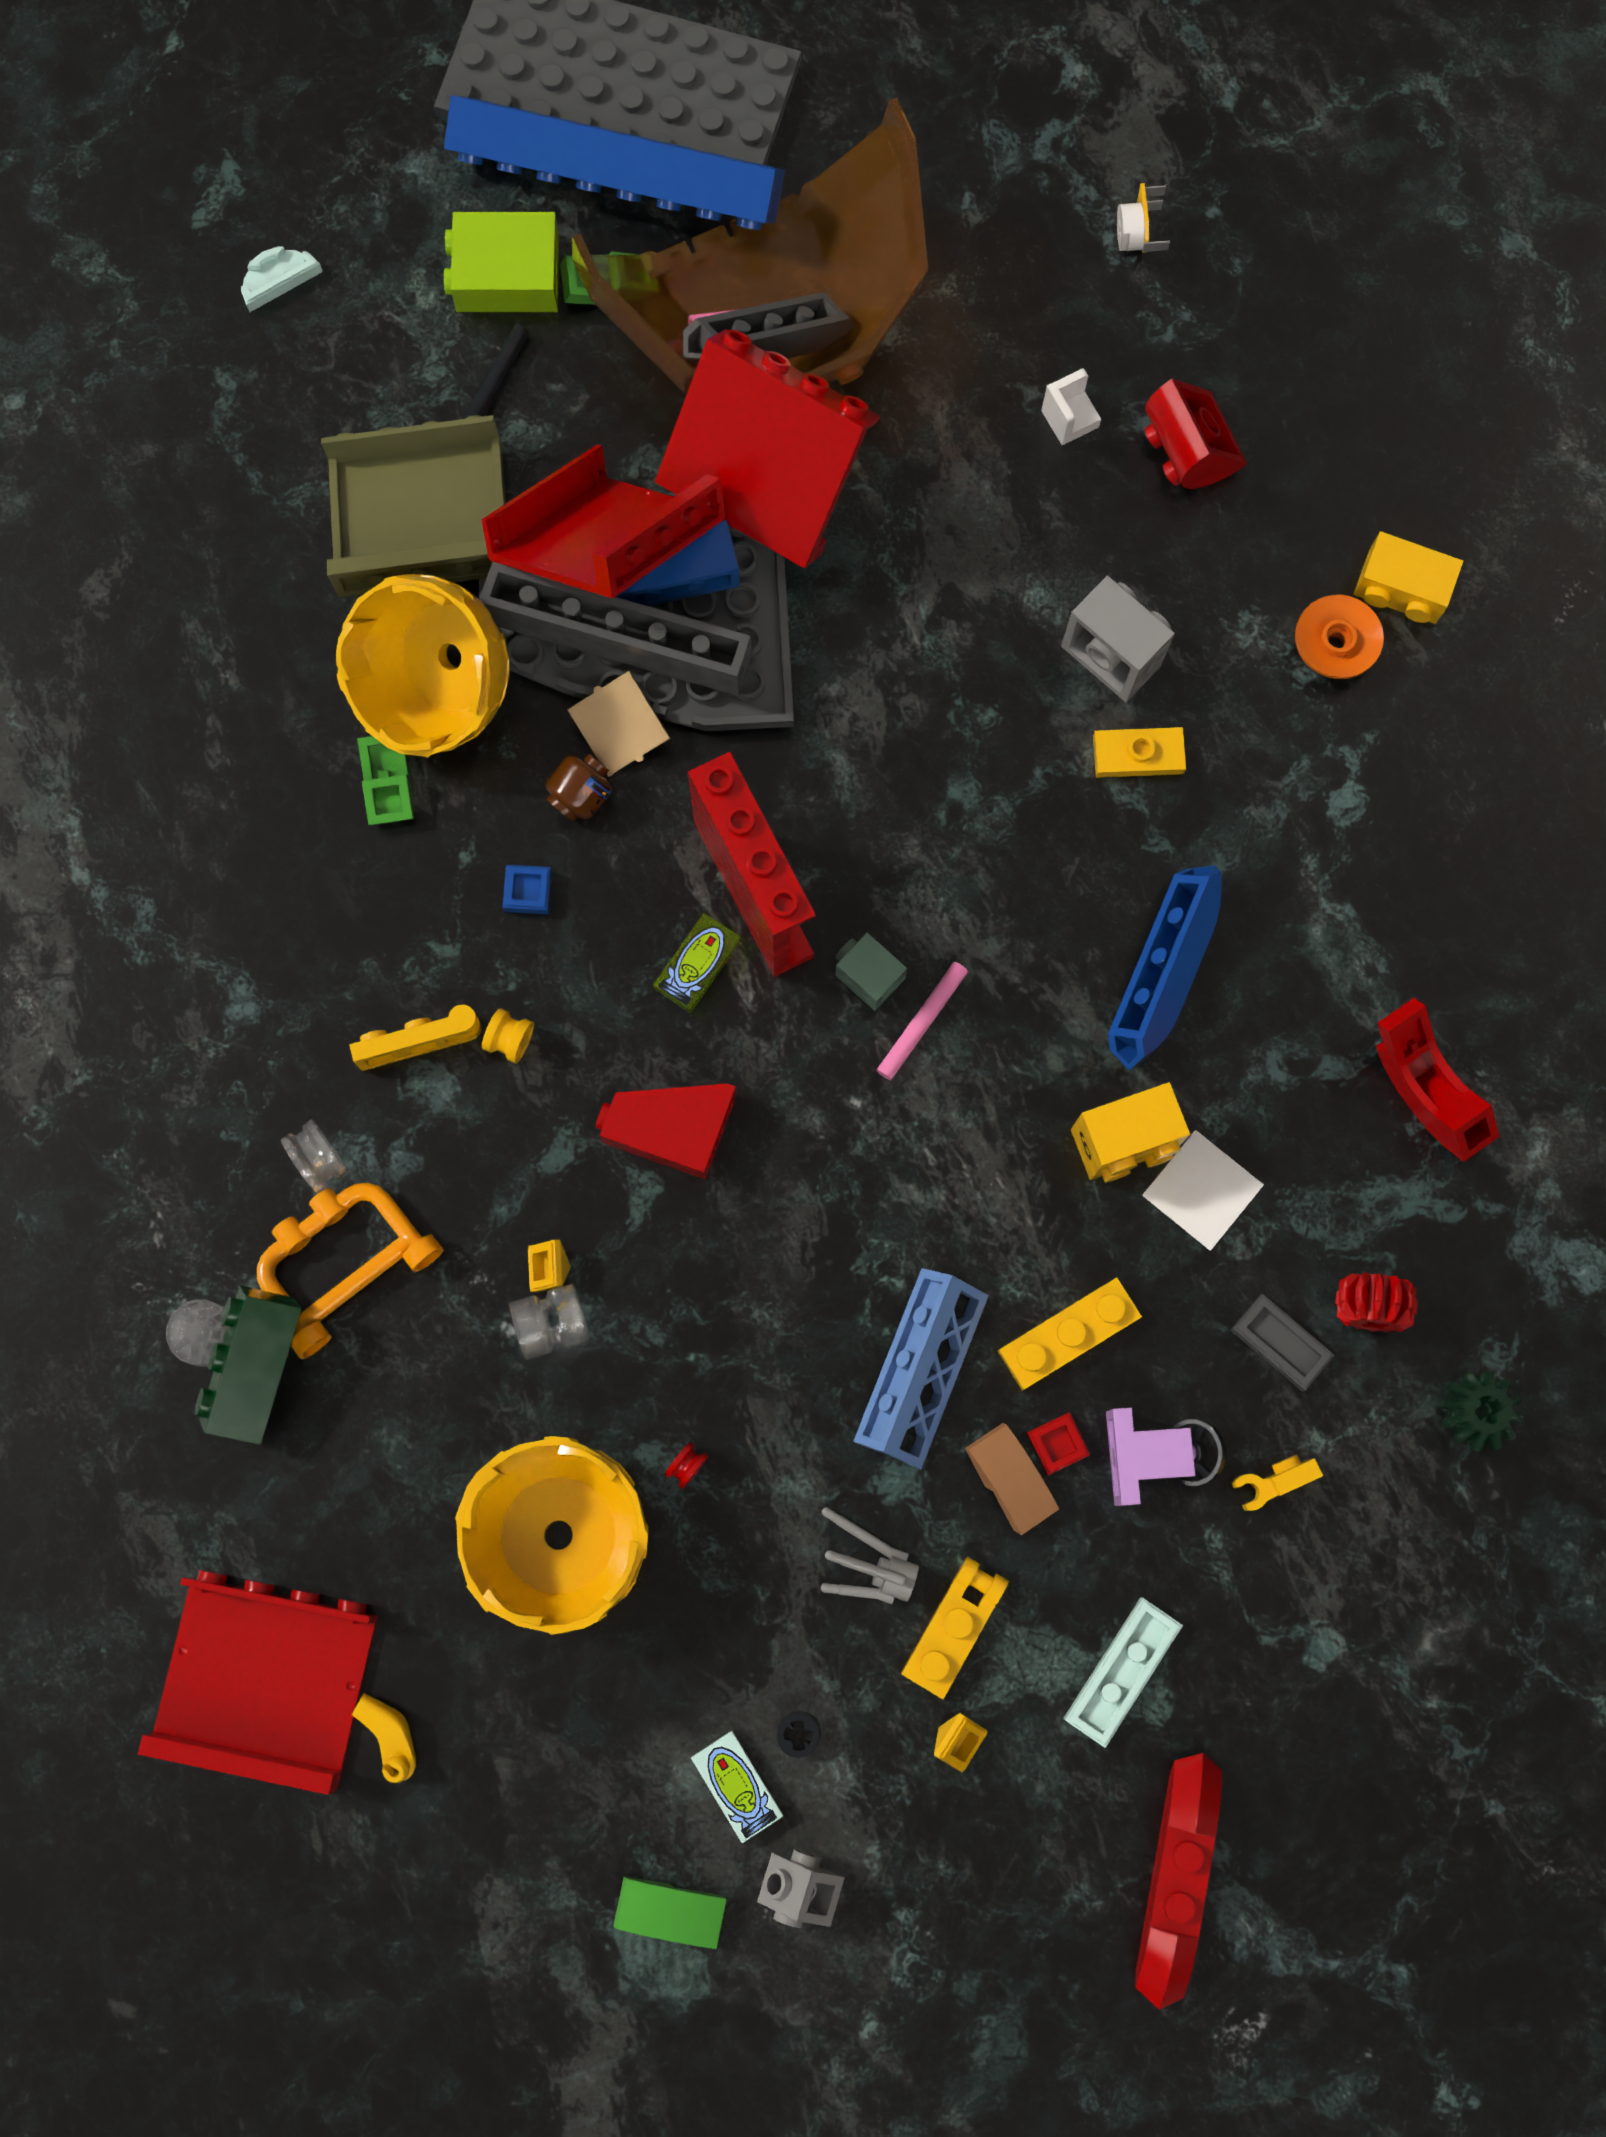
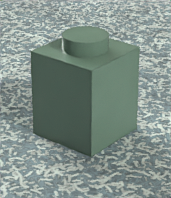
(869, 970)

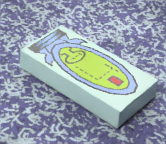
(737, 1786)

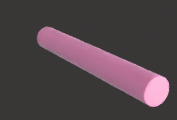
(922, 1021)

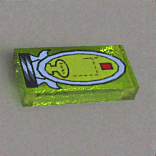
(697, 962)

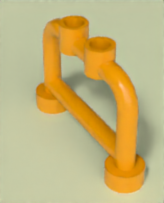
(329, 1209)

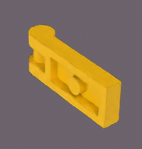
(417, 1038)
(953, 1629)

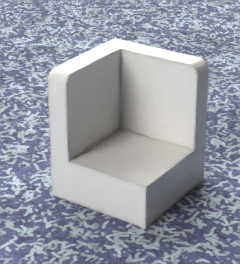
(1069, 407)

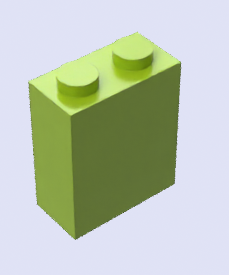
(503, 261)

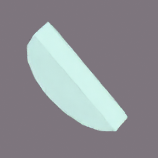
(276, 273)

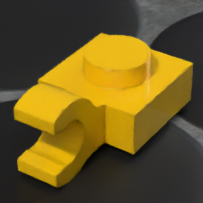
(1288, 1476)

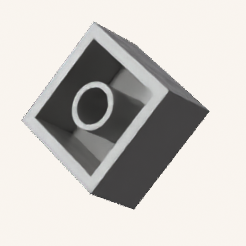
(1117, 638)

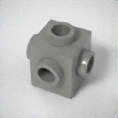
(790, 1888)

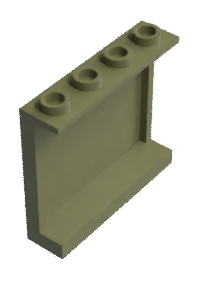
(413, 501)

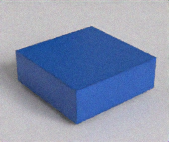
(527, 889)

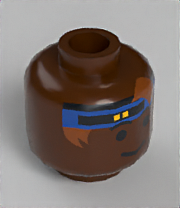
(578, 787)

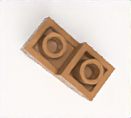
(1012, 1478)

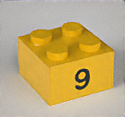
(1130, 1132)

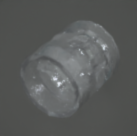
(533, 1325)

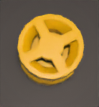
(507, 1035)

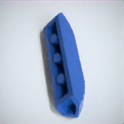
(1167, 965)

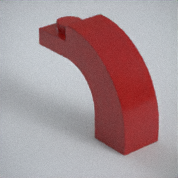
(1429, 1086)

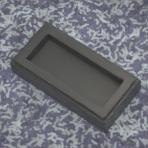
(1282, 1342)

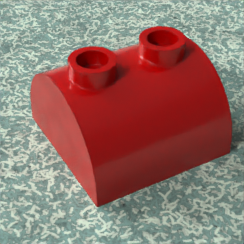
(1193, 435)

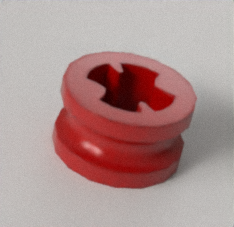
(686, 1465)

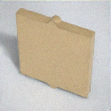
(619, 723)

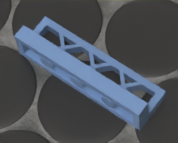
(915, 1362)

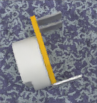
(1134, 222)

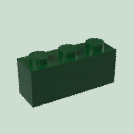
(247, 1364)

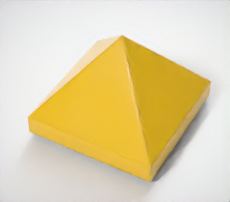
(547, 1265)
(958, 1741)

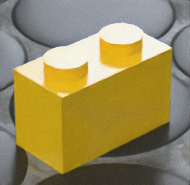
(1408, 578)

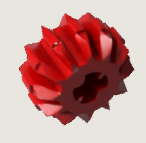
(1376, 1302)

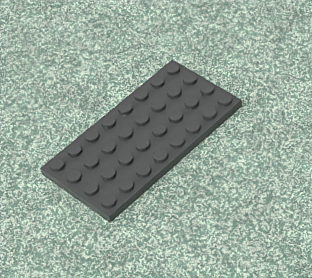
(625, 72)

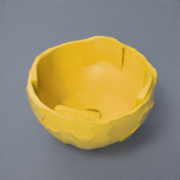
(399, 669)
(506, 1525)

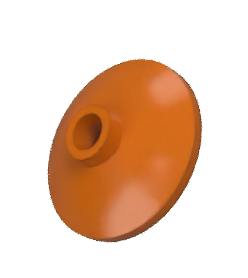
(1349, 622)

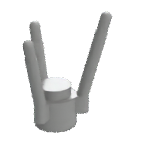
(892, 1576)

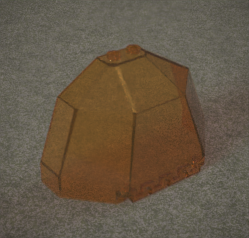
(845, 235)

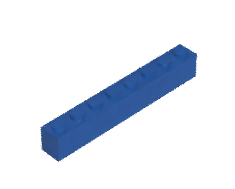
(613, 160)

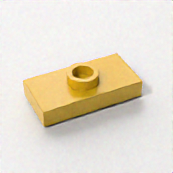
(1139, 752)

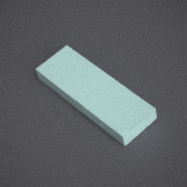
(1123, 1672)

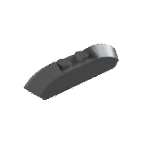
(784, 326)

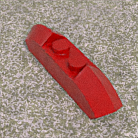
(1179, 1880)

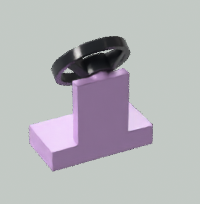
(1157, 1454)

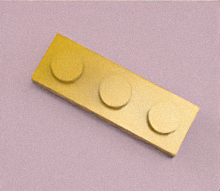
(1069, 1334)

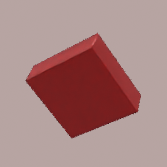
(1058, 1444)

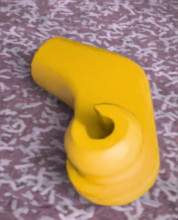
(393, 1737)

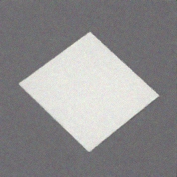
(1203, 1190)

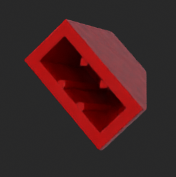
(669, 1124)

